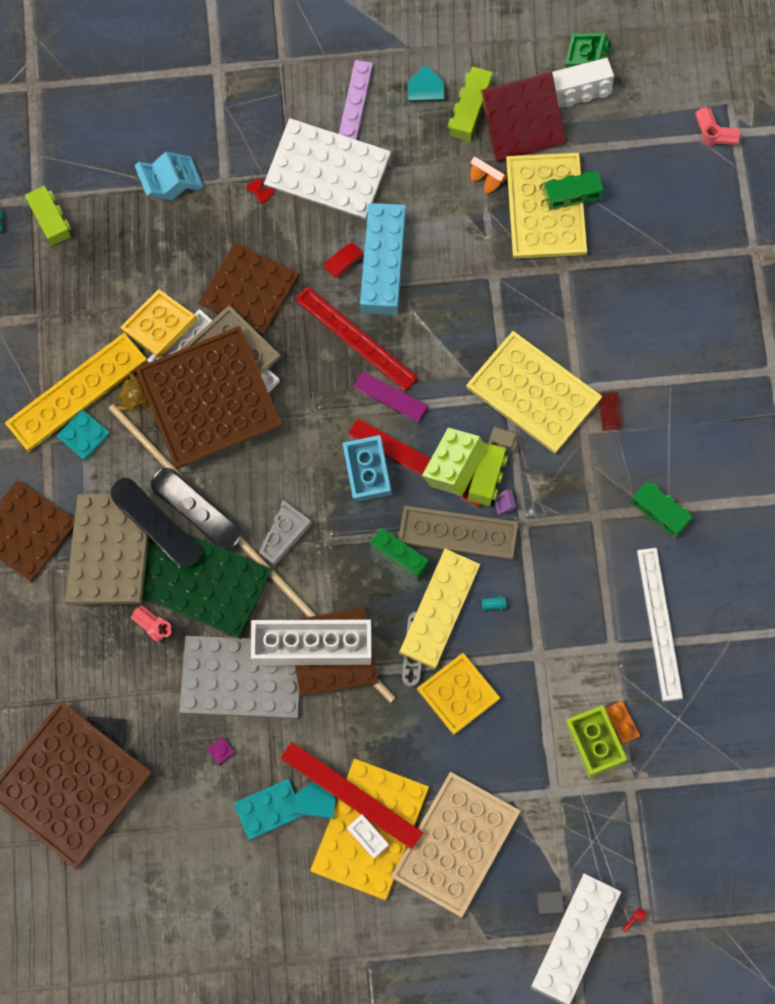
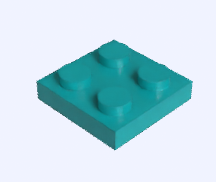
(83, 435)

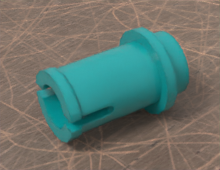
(494, 603)

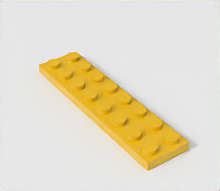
(75, 392)

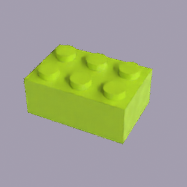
(455, 461)
(595, 742)

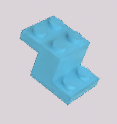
(169, 176)

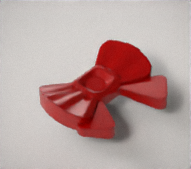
(263, 195)

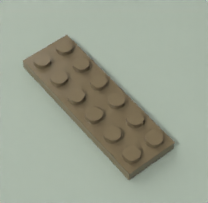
(458, 533)

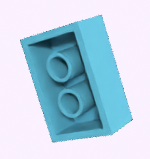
(367, 468)

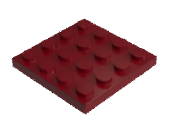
(523, 116)

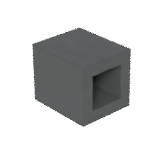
(551, 903)

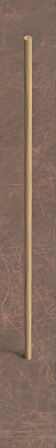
(241, 542)

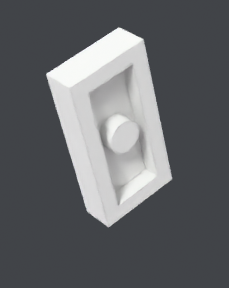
(367, 836)

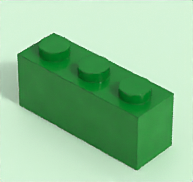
(573, 190)
(661, 509)
(399, 554)

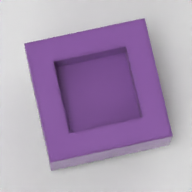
(504, 502)

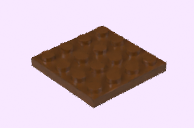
(250, 286)
(30, 530)
(331, 678)

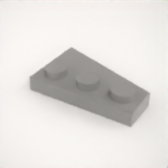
(286, 530)

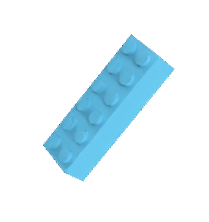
(383, 259)

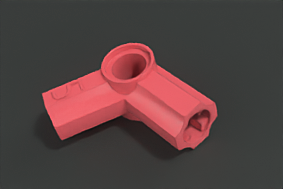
(708, 125)
(154, 626)

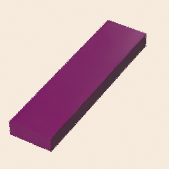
(390, 397)

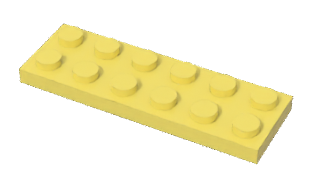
(439, 608)

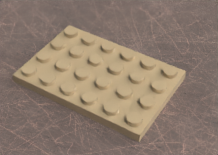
(457, 844)

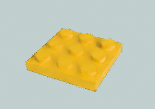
(158, 323)
(458, 694)

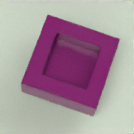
(220, 751)

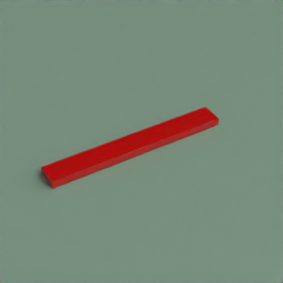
(356, 339)
(399, 452)
(351, 795)

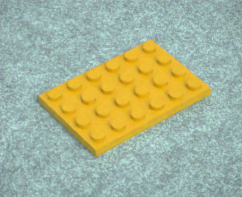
(343, 857)

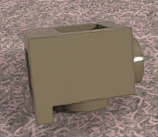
(503, 439)

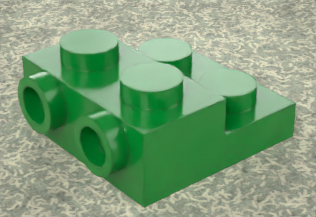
(587, 48)

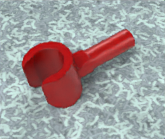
(639, 915)

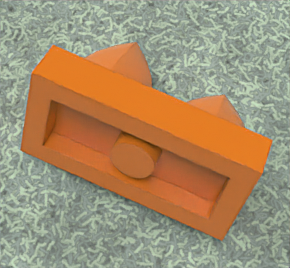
(493, 178)
(622, 723)

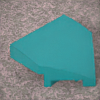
(425, 86)
(314, 802)

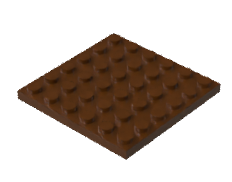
(208, 397)
(69, 784)

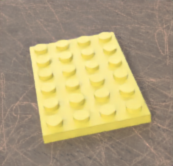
(533, 226)
(534, 392)

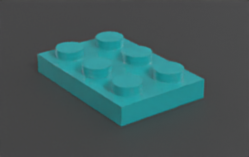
(267, 810)

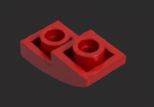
(341, 261)

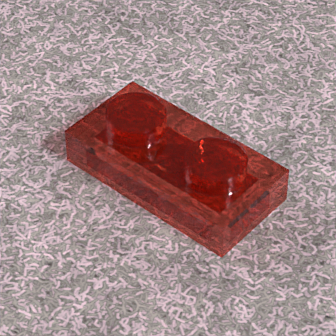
(610, 411)

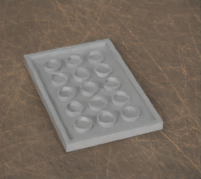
(225, 683)

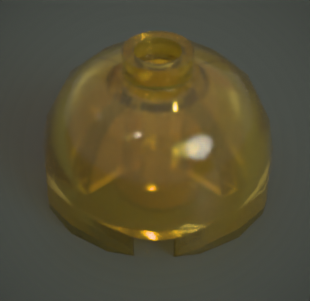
(131, 394)

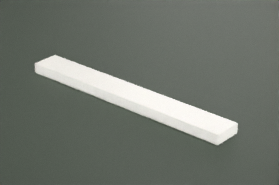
(659, 625)

